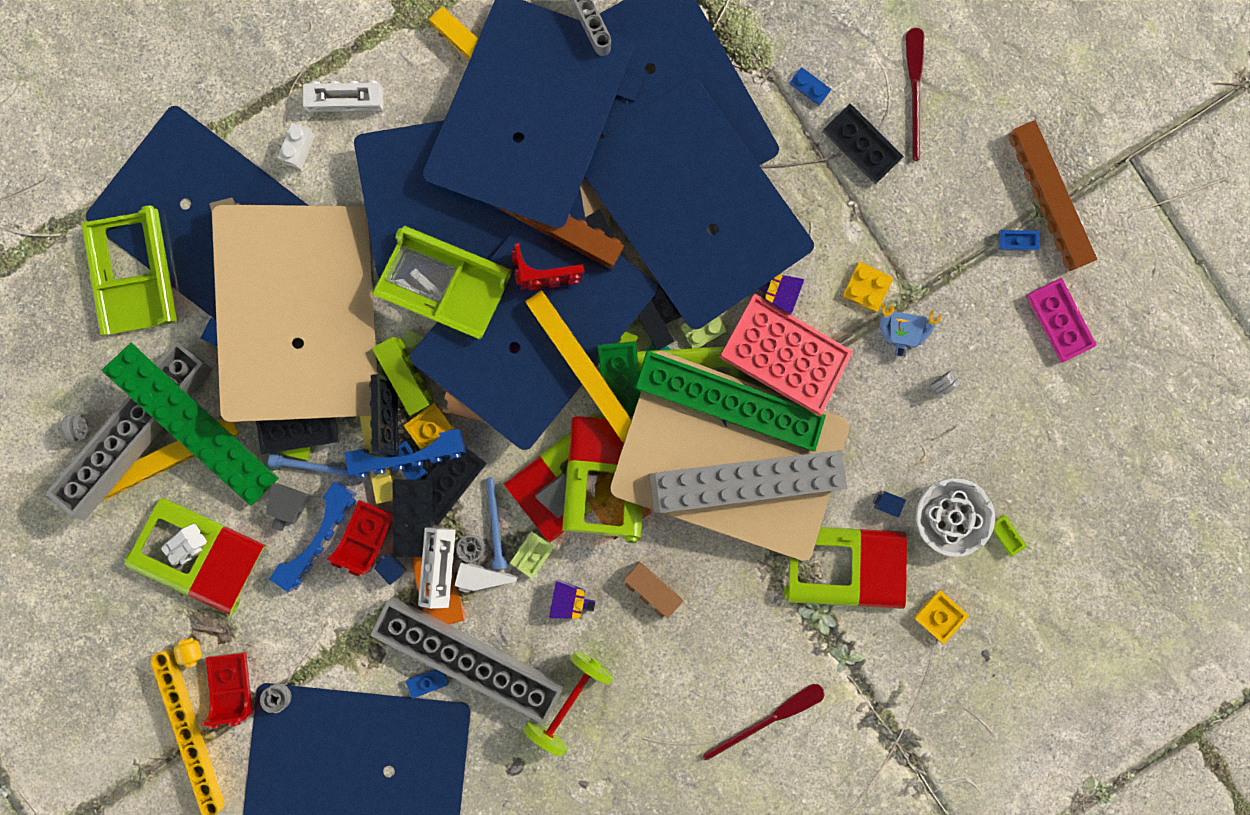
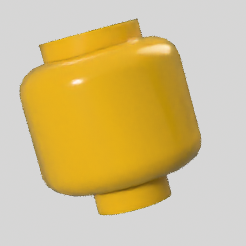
(187, 652)

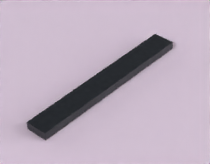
(649, 315)

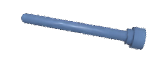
(276, 461)
(499, 561)

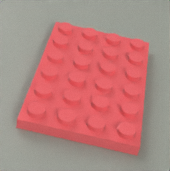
(786, 354)

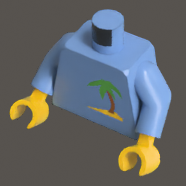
(905, 329)

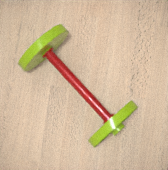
(545, 737)

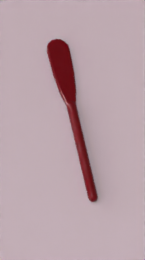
(915, 58)
(797, 703)

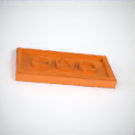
(448, 615)

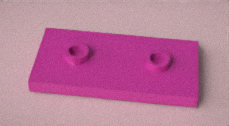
(1061, 320)

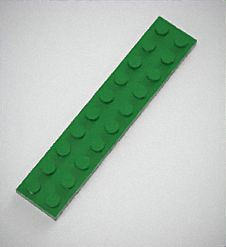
(729, 401)
(189, 423)

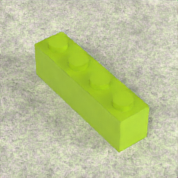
(403, 375)

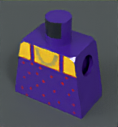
(783, 291)
(569, 601)

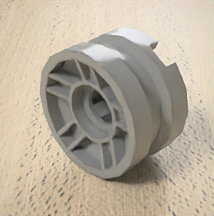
(945, 384)
(76, 427)
(470, 556)
(269, 704)

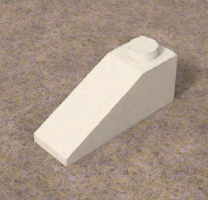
(477, 577)

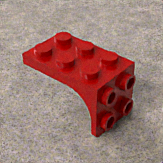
(535, 279)
(362, 539)
(228, 690)

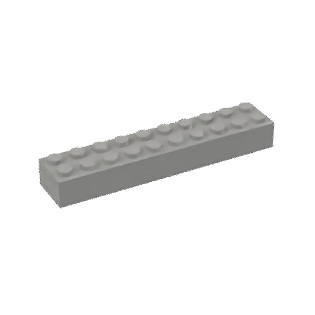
(121, 441)
(747, 481)
(467, 659)

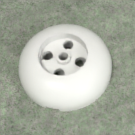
(977, 521)

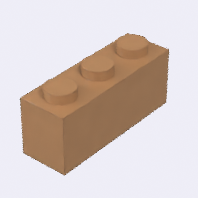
(652, 590)

